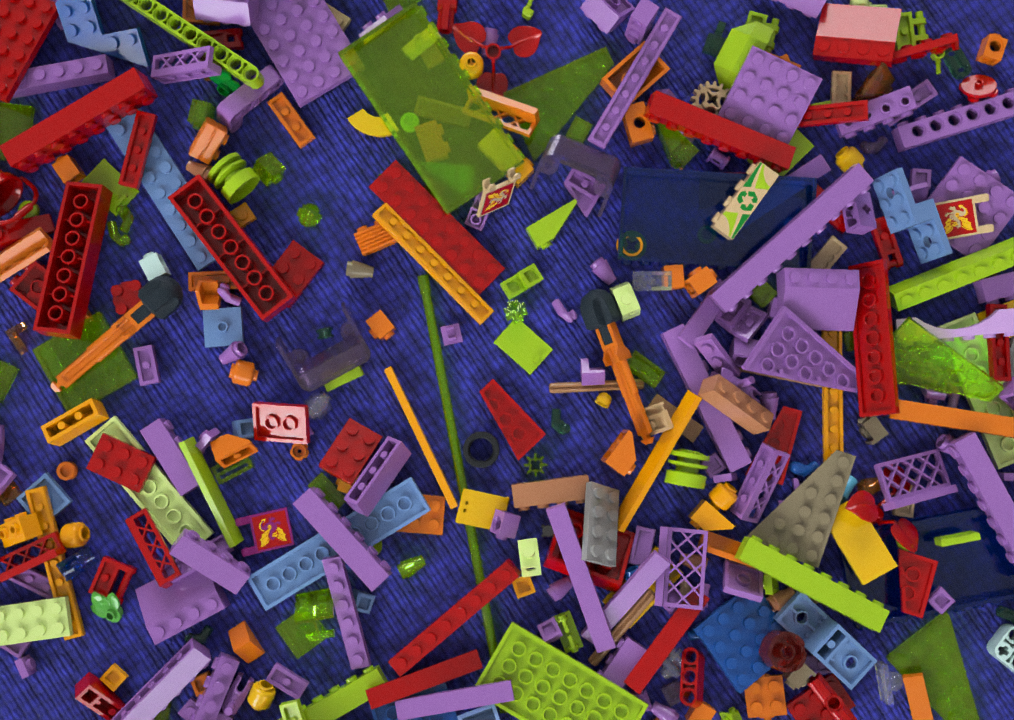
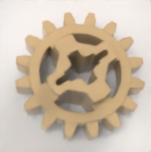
(706, 94)

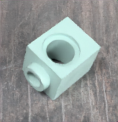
(154, 266)

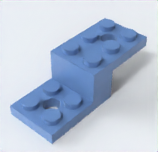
(919, 218)
(825, 639)

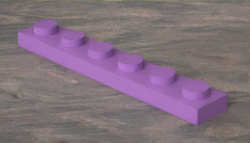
(346, 612)

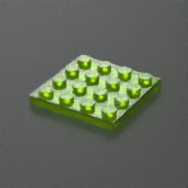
(96, 383)

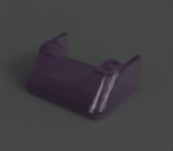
(582, 158)
(330, 363)

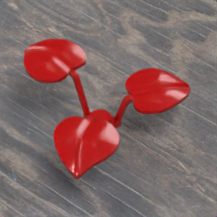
(470, 37)
(863, 505)

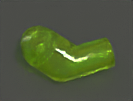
(127, 217)
(115, 235)

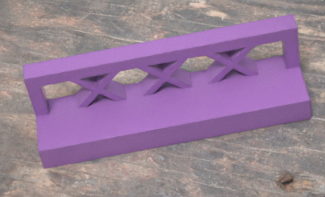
(182, 71)
(756, 482)

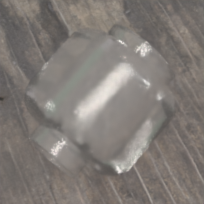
(318, 405)

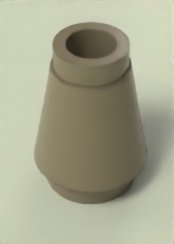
(359, 270)

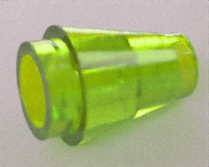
(409, 567)

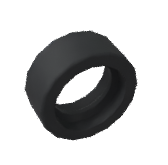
(481, 464)

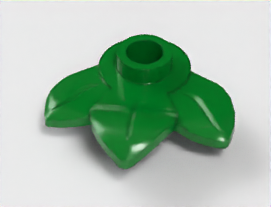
(225, 83)

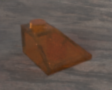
(876, 84)

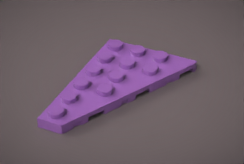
(799, 354)

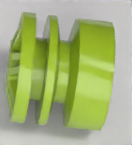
(233, 177)
(687, 469)

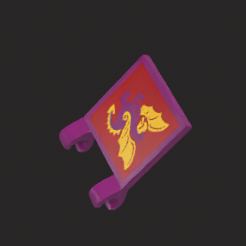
(269, 531)

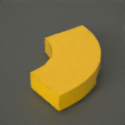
(369, 124)

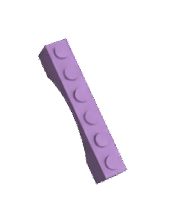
(998, 322)

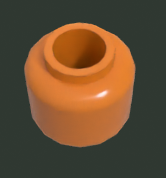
(243, 372)

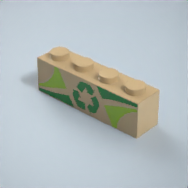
(744, 201)

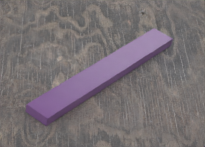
(634, 78)
(580, 577)

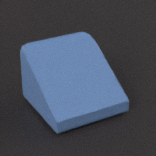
(243, 428)
(363, 601)

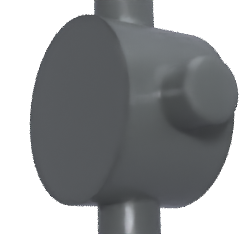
(547, 531)

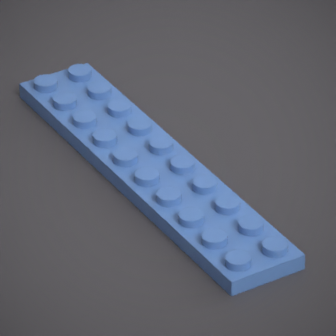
(161, 180)
(304, 563)

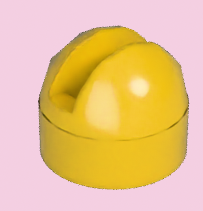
(603, 400)

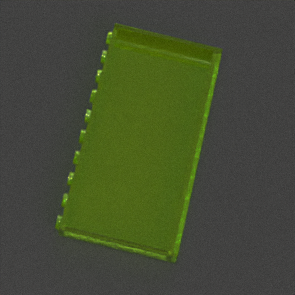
(431, 107)

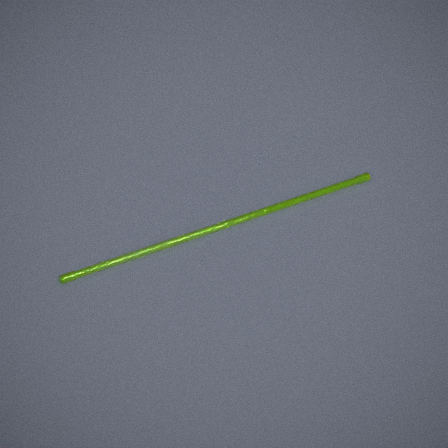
(425, 291)

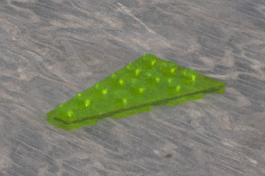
(559, 96)
(934, 365)
(938, 656)

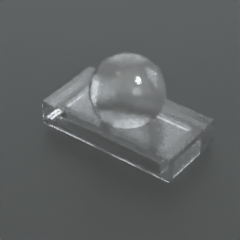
(887, 682)

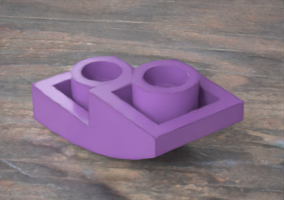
(472, 220)

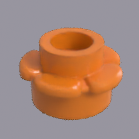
(299, 456)

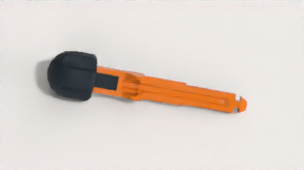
(158, 298)
(600, 314)

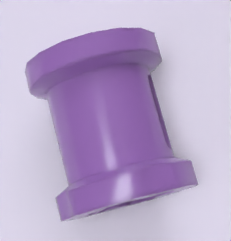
(718, 159)

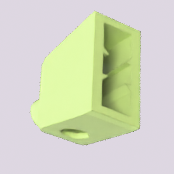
(626, 300)
(529, 557)

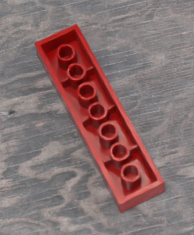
(79, 121)
(232, 248)
(73, 260)

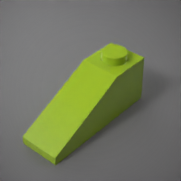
(547, 228)

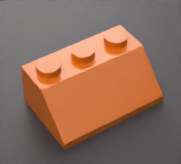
(613, 78)
(621, 454)

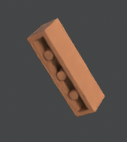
(736, 404)
(549, 491)

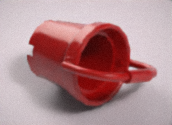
(11, 192)

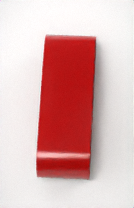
(697, 686)

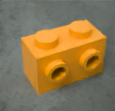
(19, 529)

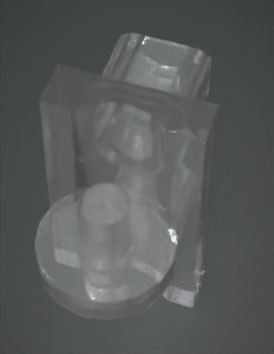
(672, 664)

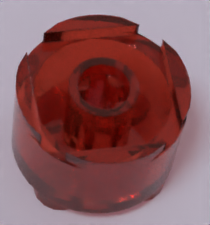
(778, 641)

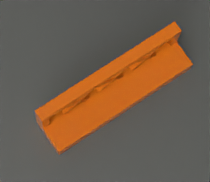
(514, 109)
(24, 252)
(721, 546)

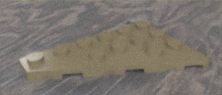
(807, 515)

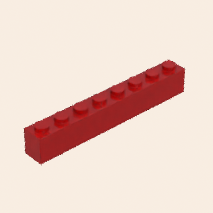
(718, 131)
(454, 617)

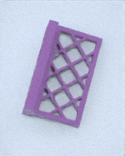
(913, 496)
(663, 580)

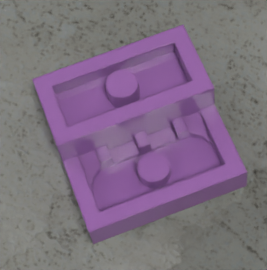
(743, 321)

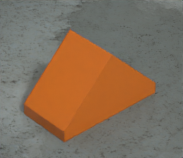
(245, 643)

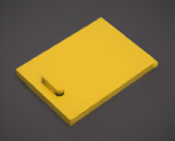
(479, 508)

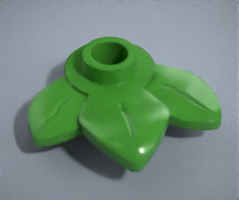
(106, 607)

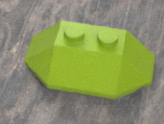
(736, 50)

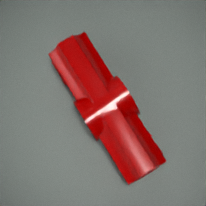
(446, 14)
(825, 693)

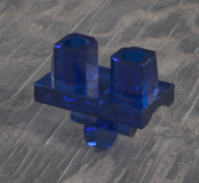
(77, 563)

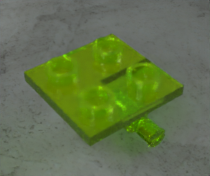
(312, 608)

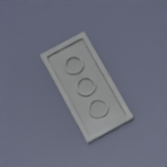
(600, 524)

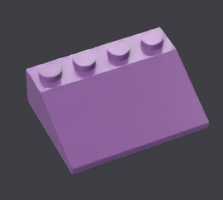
(820, 296)
(179, 605)

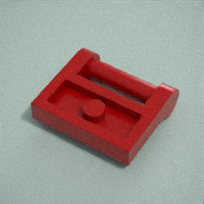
(107, 575)

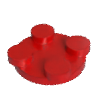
(978, 87)
(125, 295)

